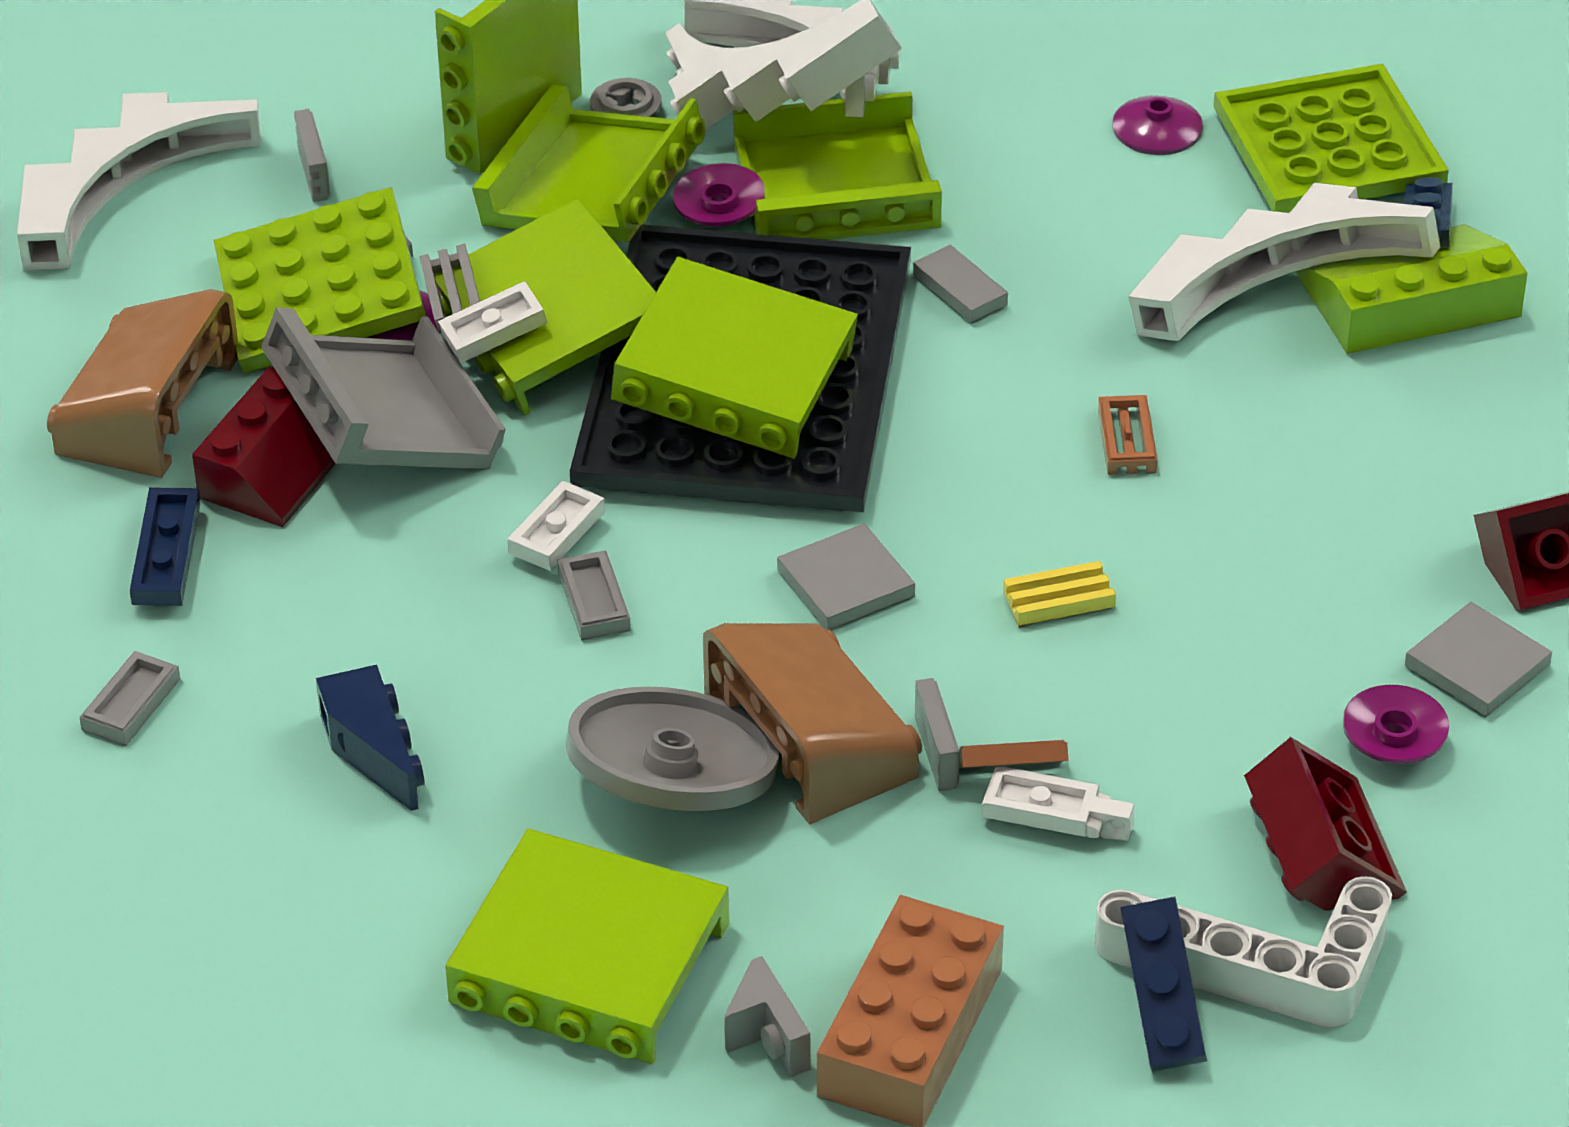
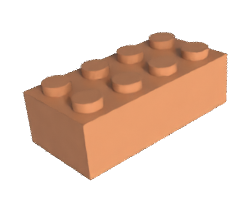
(910, 1012)

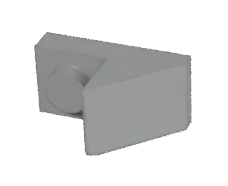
(765, 1013)

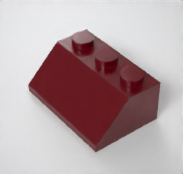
(262, 455)
(1528, 549)
(1318, 825)

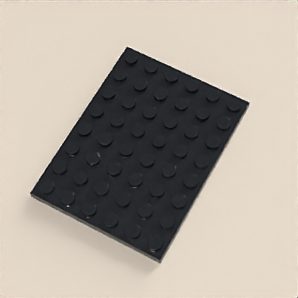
(837, 445)

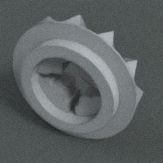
(617, 93)

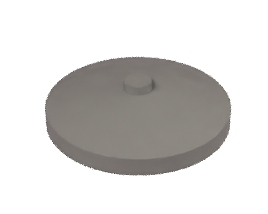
(671, 749)

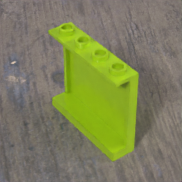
(499, 67)
(604, 159)
(838, 172)
(580, 281)
(732, 356)
(585, 944)

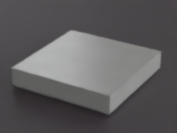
(846, 576)
(1478, 658)

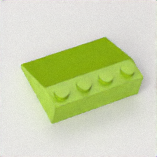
(1414, 297)

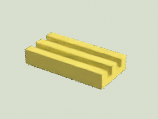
(1056, 588)

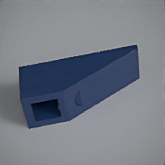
(364, 731)

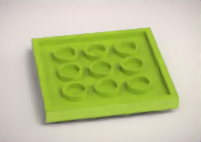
(1329, 131)
(334, 265)

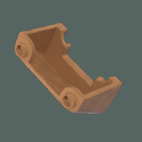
(138, 379)
(814, 709)

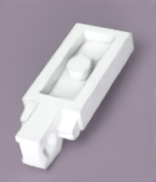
(1056, 805)

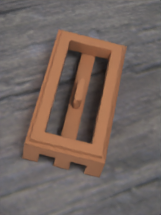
(1130, 458)
(1013, 753)

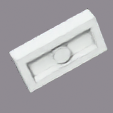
(492, 322)
(556, 525)

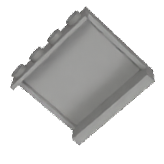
(385, 396)

